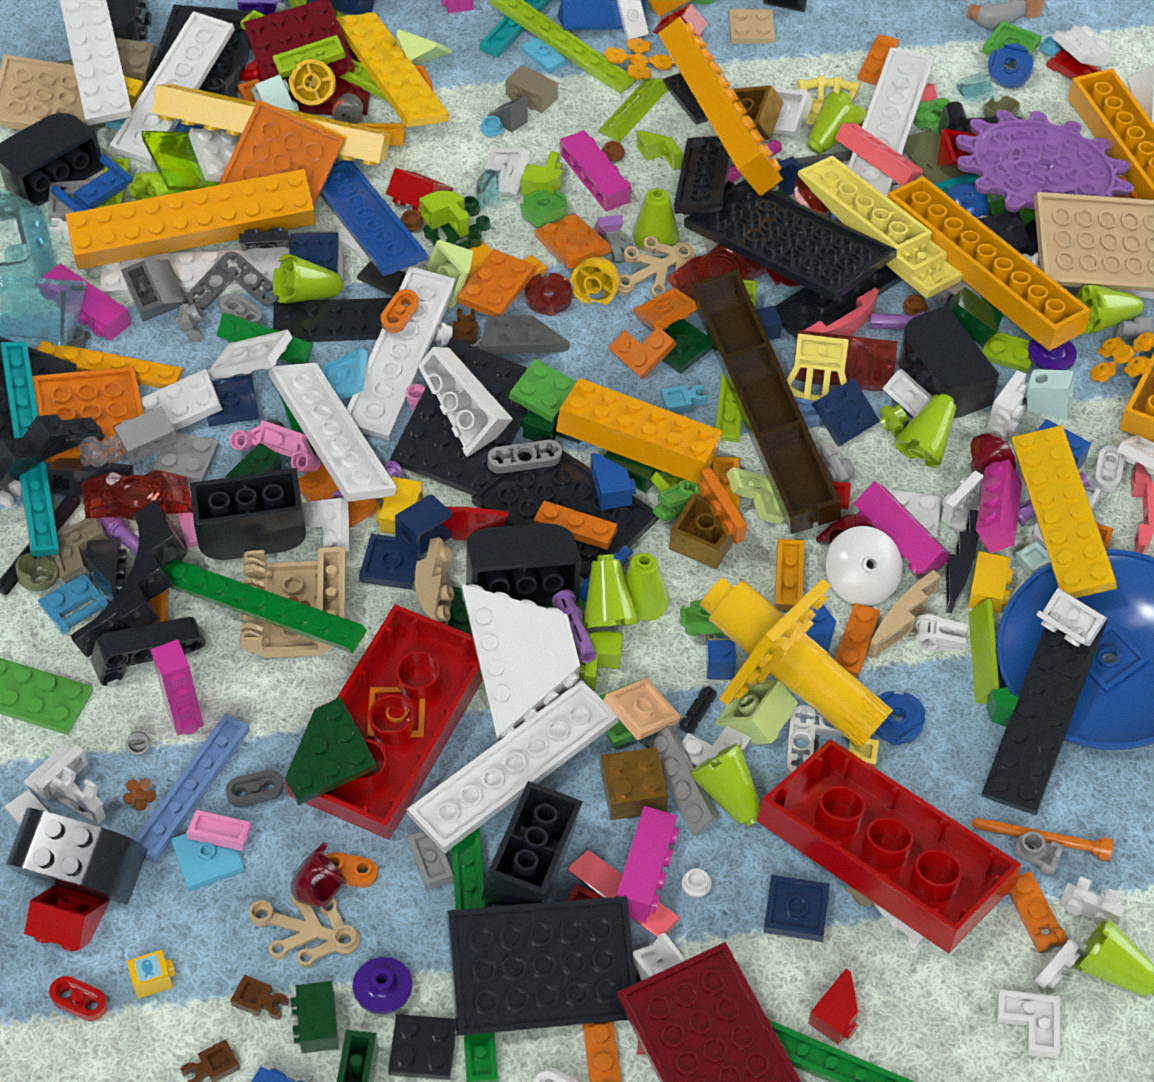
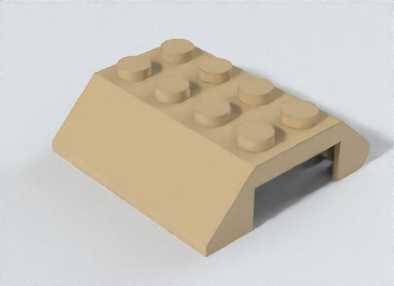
(315, 581)

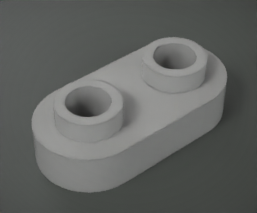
(243, 308)

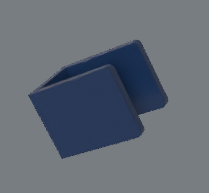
(422, 523)

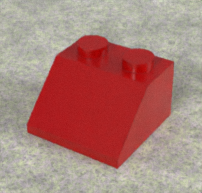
(409, 186)
(64, 917)

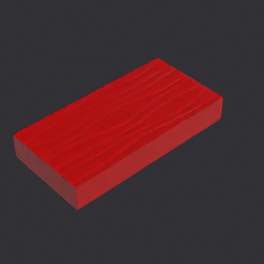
(423, 662)
(889, 845)

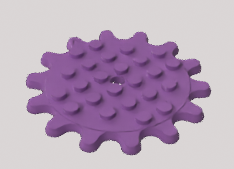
(1037, 156)

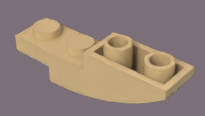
(431, 581)

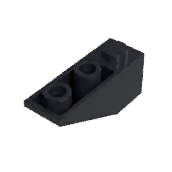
(67, 474)
(107, 565)

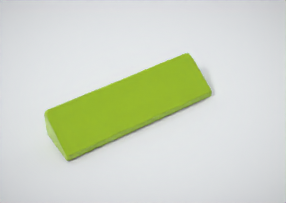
(635, 109)
(983, 651)

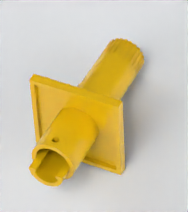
(782, 648)

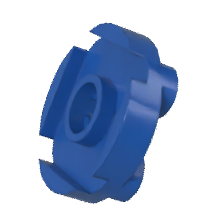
(1010, 78)
(912, 721)

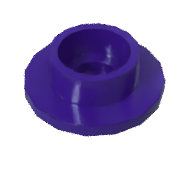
(1059, 358)
(382, 997)

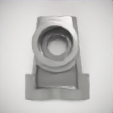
(188, 319)
(1131, 330)
(837, 469)
(1034, 849)

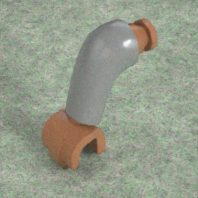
(992, 15)

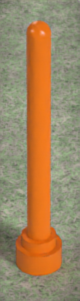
(1098, 847)

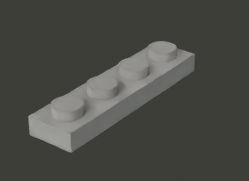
(687, 793)

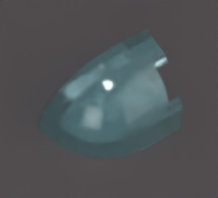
(975, 87)
(487, 188)

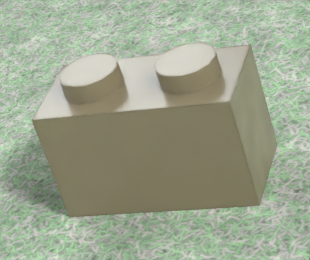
(537, 88)

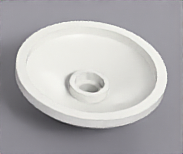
(847, 567)

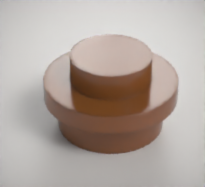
(614, 151)
(412, 220)
(914, 304)

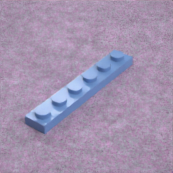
(191, 786)

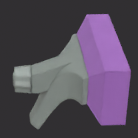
(609, 228)

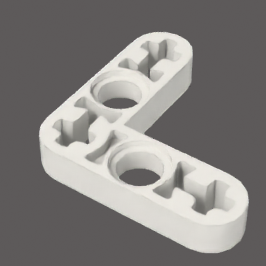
(805, 731)

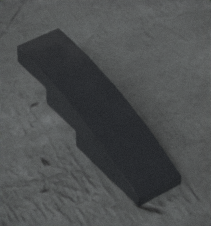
(960, 564)

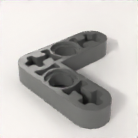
(228, 275)

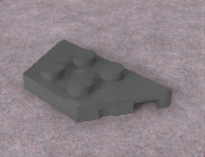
(520, 335)

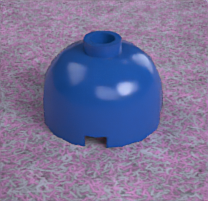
(970, 199)

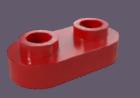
(81, 996)

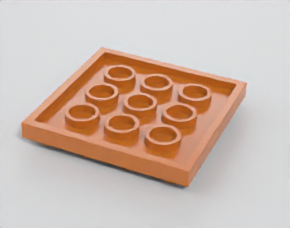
(280, 144)
(101, 394)

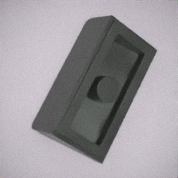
(390, 283)

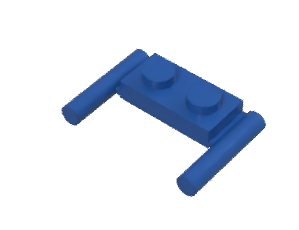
(97, 190)

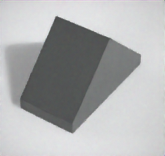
(512, 114)

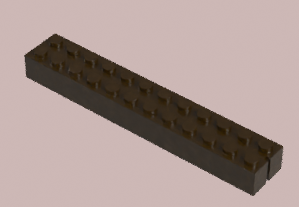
(766, 403)

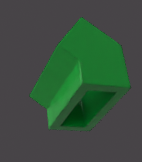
(1001, 706)

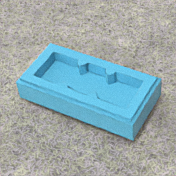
(543, 55)

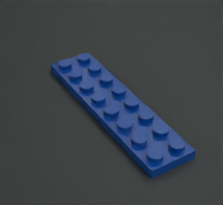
(370, 220)

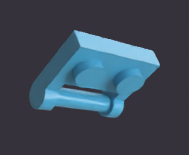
(69, 598)

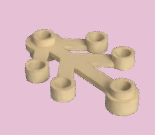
(656, 265)
(307, 931)

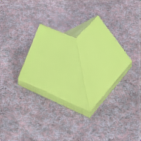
(420, 49)
(451, 262)

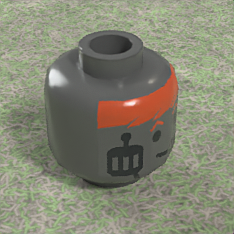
(347, 108)

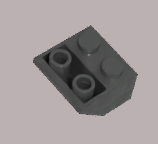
(153, 287)

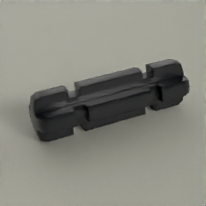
(698, 709)

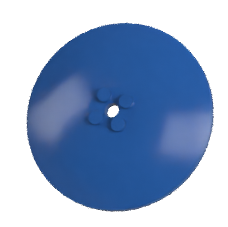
(1117, 696)

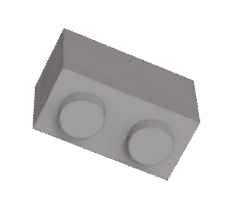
(146, 434)

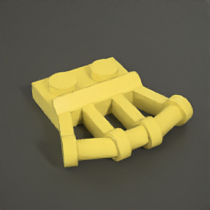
(821, 82)
(818, 354)

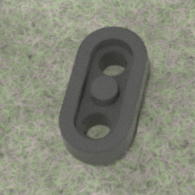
(254, 786)

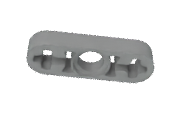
(518, 465)

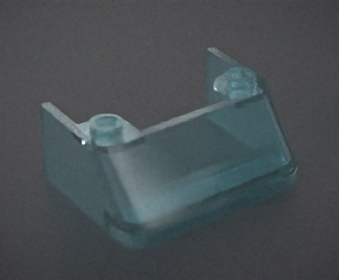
(35, 254)

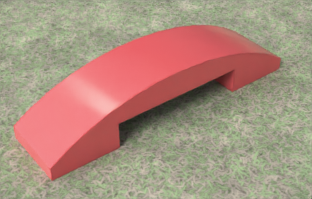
(852, 321)
(1143, 487)

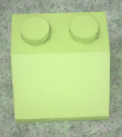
(760, 712)

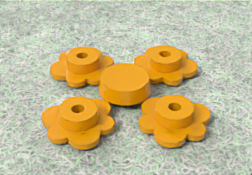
(638, 62)
(1121, 354)

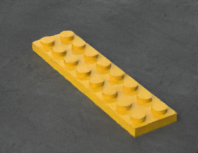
(392, 70)
(1063, 513)

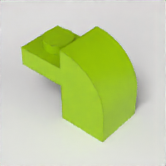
(543, 178)
(445, 208)
(608, 649)

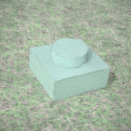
(1032, 558)

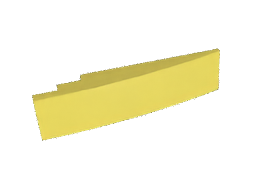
(873, 214)

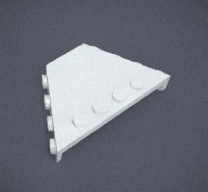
(521, 653)

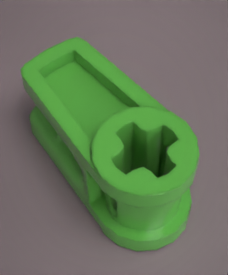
(674, 500)

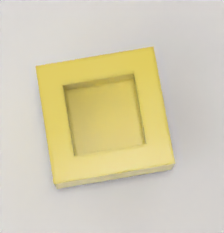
(867, 752)

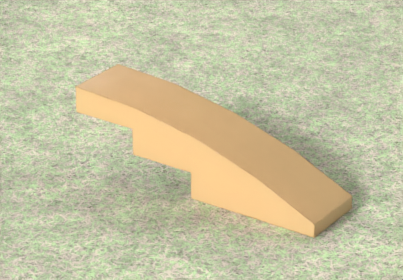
(902, 615)

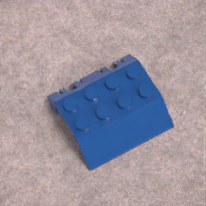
(591, 14)

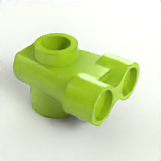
(893, 419)

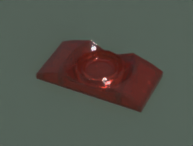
(711, 264)
(867, 361)
(125, 495)

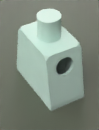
(1050, 392)

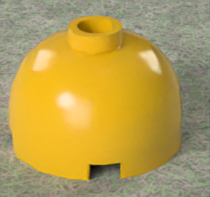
(312, 82)
(593, 276)

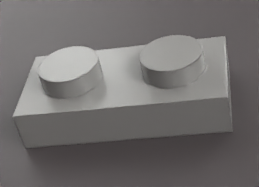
(430, 861)

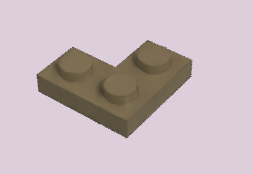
(71, 544)

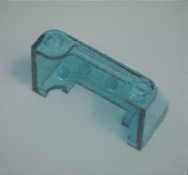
(40, 307)

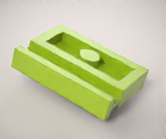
(1008, 352)

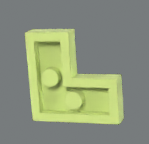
(759, 489)

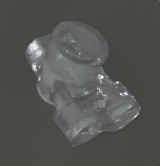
(98, 453)

